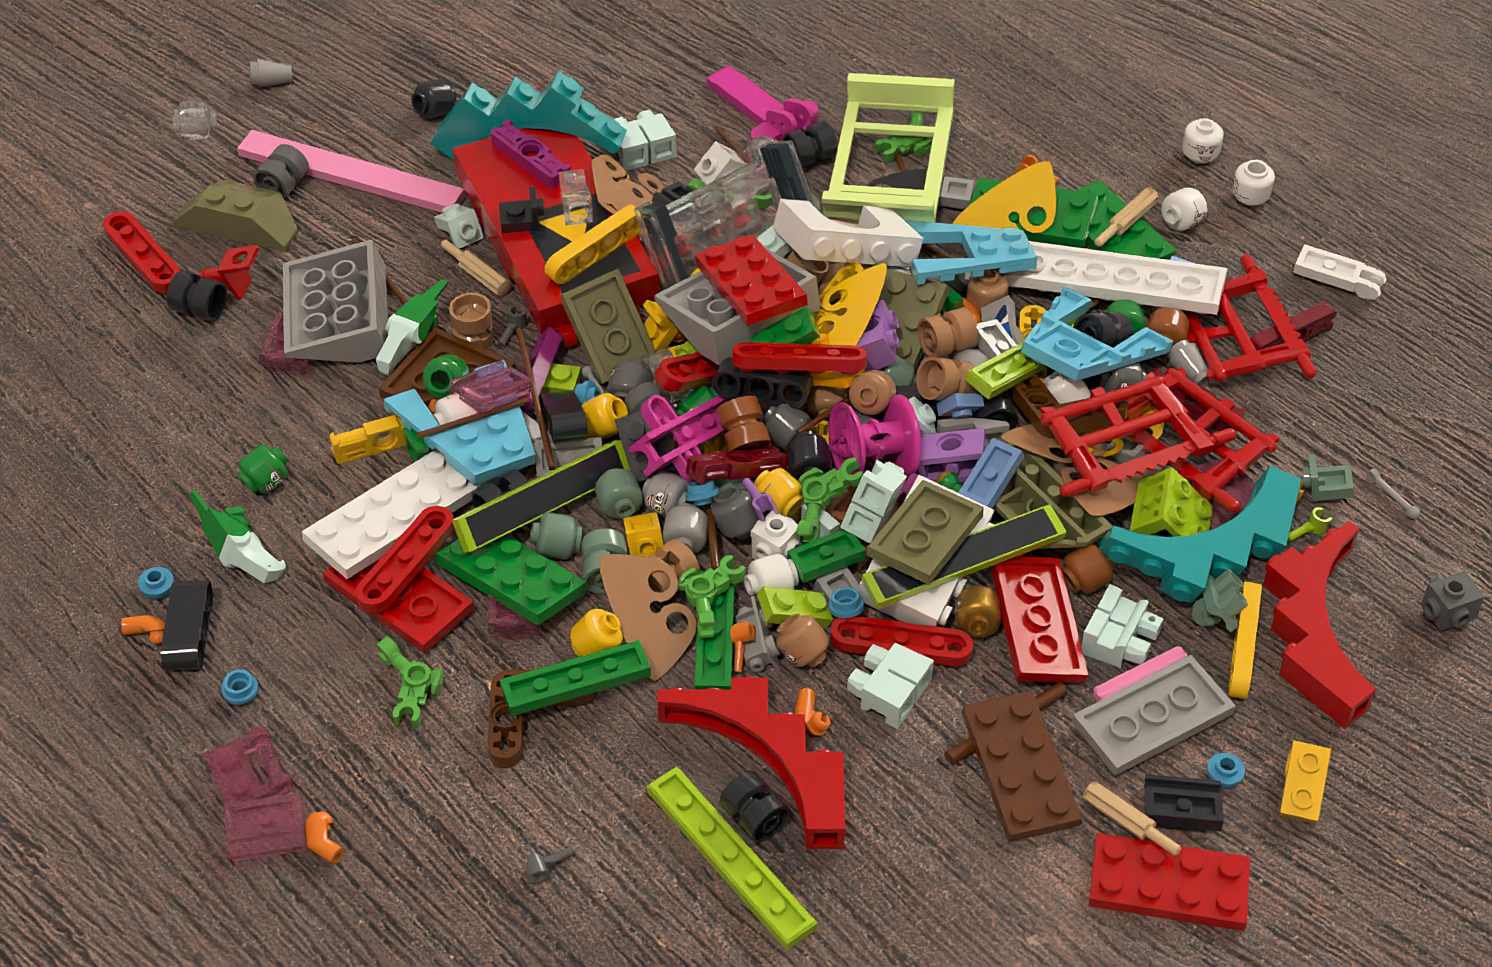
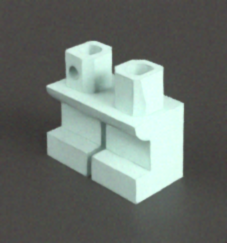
(646, 140)
(874, 500)
(1115, 627)
(895, 684)

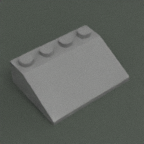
(336, 304)
(711, 321)

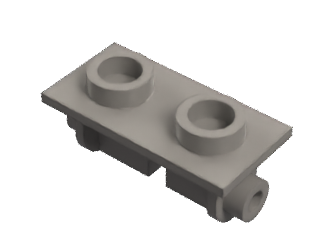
(764, 647)

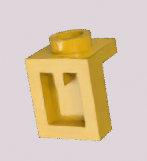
(659, 326)
(643, 534)

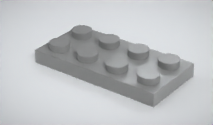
(1153, 714)

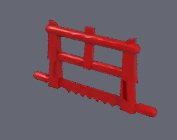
(1252, 360)
(1171, 410)
(1233, 462)

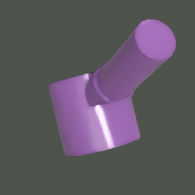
(760, 501)

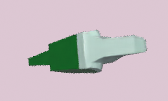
(409, 327)
(236, 542)

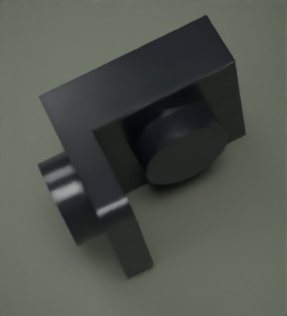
(521, 215)

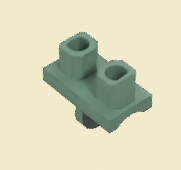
(1220, 601)

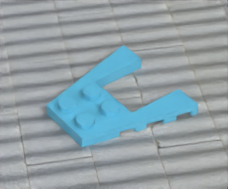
(984, 246)
(1078, 354)
(476, 448)

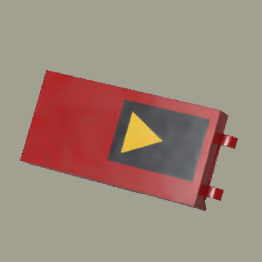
(495, 178)

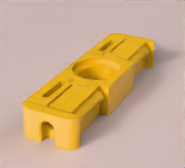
(362, 441)

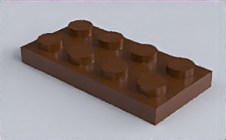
(1020, 766)

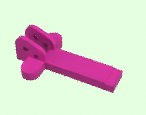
(768, 113)
(688, 430)

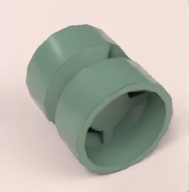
(595, 545)

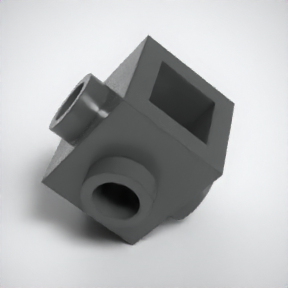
(1452, 600)

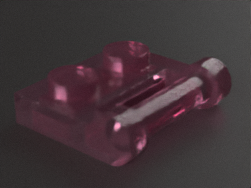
(235, 774)

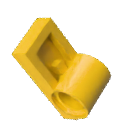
(1304, 781)

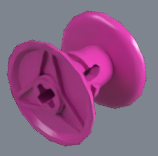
(895, 436)

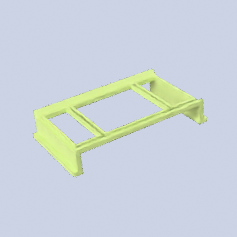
(892, 94)

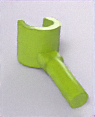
(1314, 525)

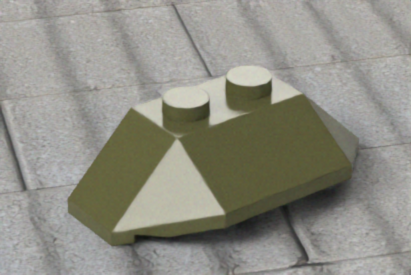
(240, 214)
(1038, 485)

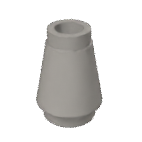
(269, 73)
(1188, 357)

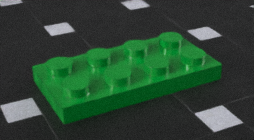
(1071, 220)
(1137, 240)
(514, 576)

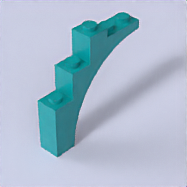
(554, 109)
(1188, 560)

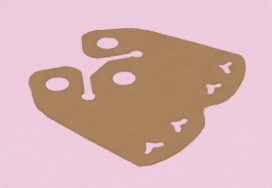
(620, 192)

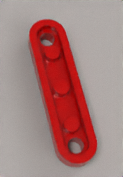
(140, 250)
(799, 357)
(686, 372)
(404, 559)
(924, 639)

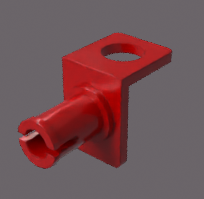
(232, 271)

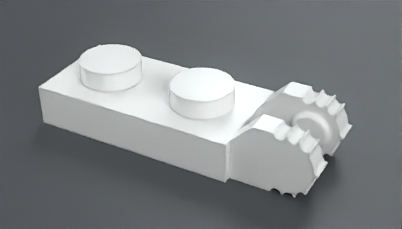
(1340, 272)

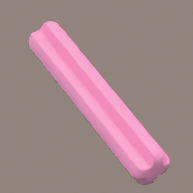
(1138, 673)

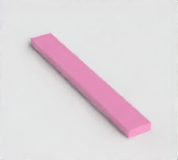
(359, 173)

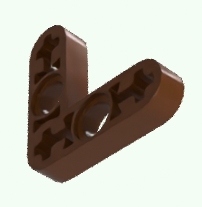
(1040, 394)
(513, 731)

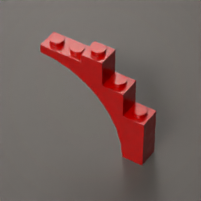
(1313, 657)
(779, 740)

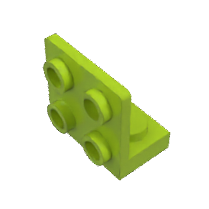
(1169, 504)

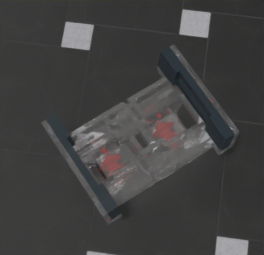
(719, 211)

